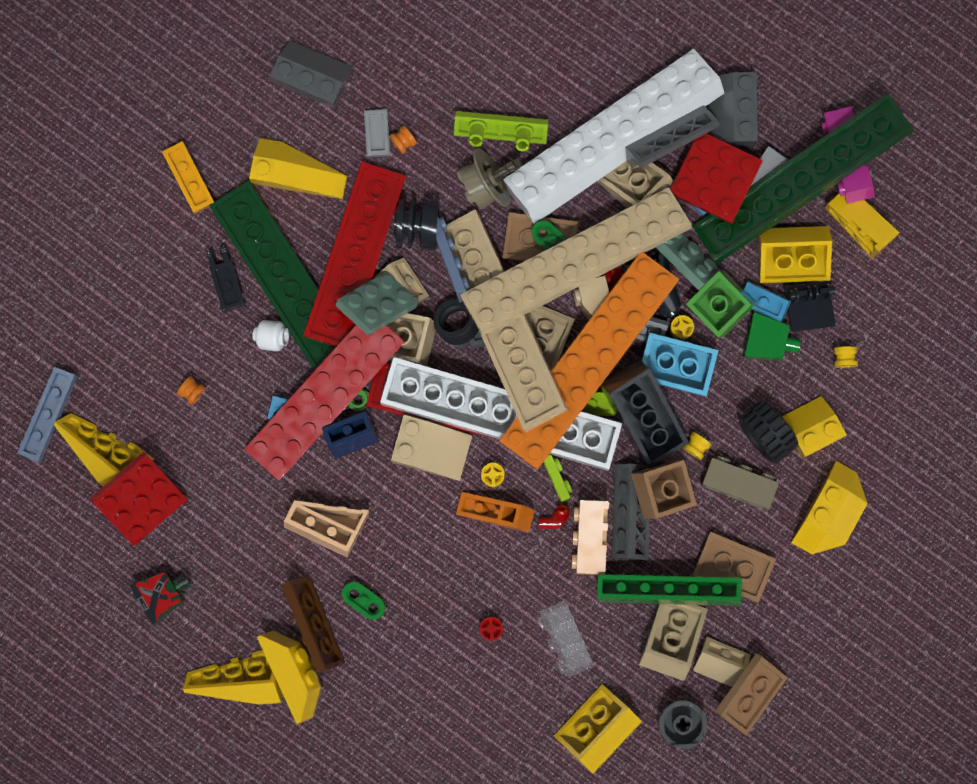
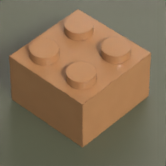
(663, 489)

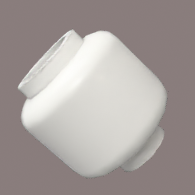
(271, 335)

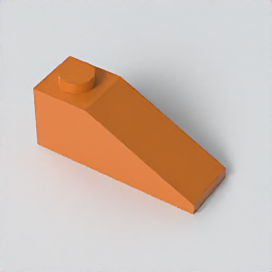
(495, 512)

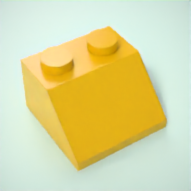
(814, 426)

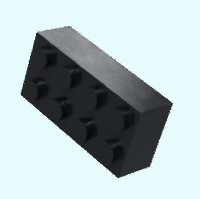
(644, 413)

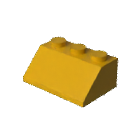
(795, 254)
(597, 728)

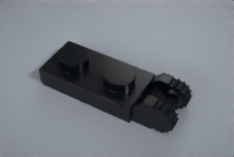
(225, 281)

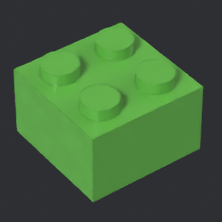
(721, 304)

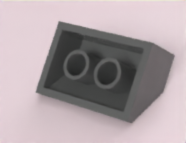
(311, 74)
(736, 110)

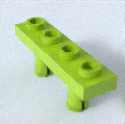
(500, 127)

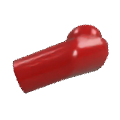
(557, 520)

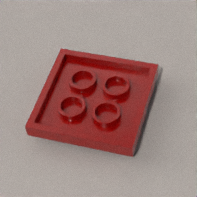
(716, 177)
(138, 498)

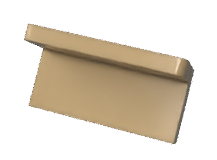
(406, 277)
(721, 662)

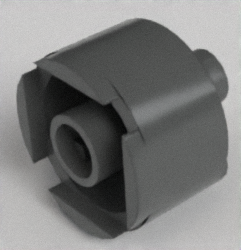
(692, 733)

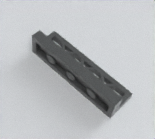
(670, 137)
(625, 515)

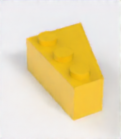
(863, 224)

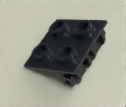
(810, 306)

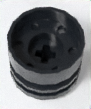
(416, 224)

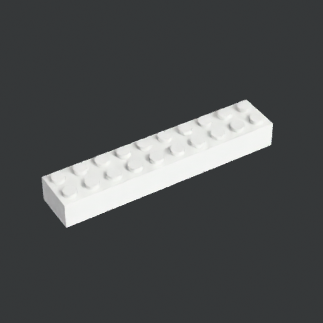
(601, 142)
(489, 411)

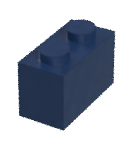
(350, 435)

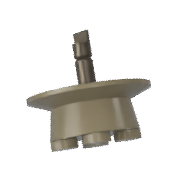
(485, 180)

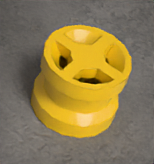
(683, 324)
(845, 357)
(697, 446)
(491, 472)

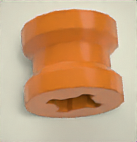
(402, 139)
(191, 390)

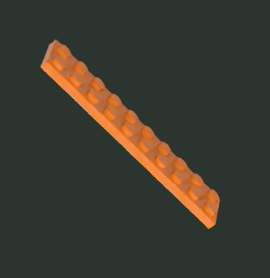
(596, 354)

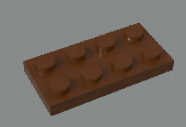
(313, 624)

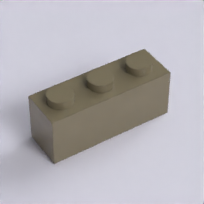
(740, 483)

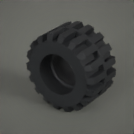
(768, 432)

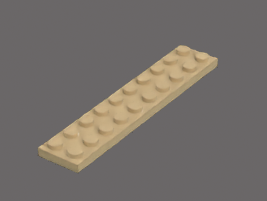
(575, 261)
(514, 344)

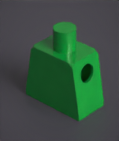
(768, 339)

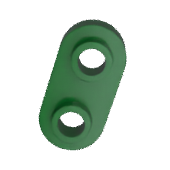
(553, 238)
(363, 601)

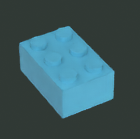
(680, 364)

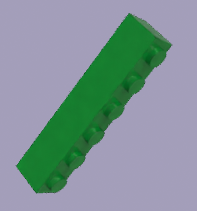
(669, 590)

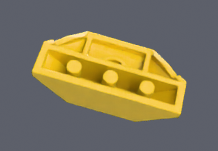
(832, 512)
(293, 673)

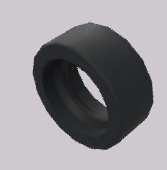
(441, 315)

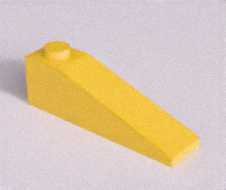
(287, 168)
(98, 451)
(241, 680)

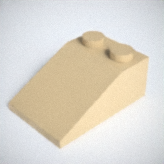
(635, 183)
(591, 296)
(550, 331)
(418, 336)
(431, 448)
(673, 639)

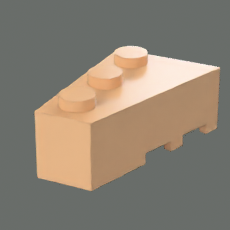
(327, 525)
(590, 537)

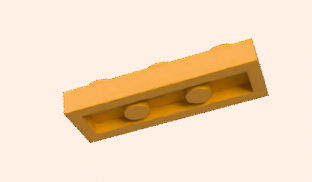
(188, 177)

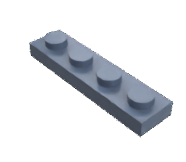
(452, 264)
(47, 412)

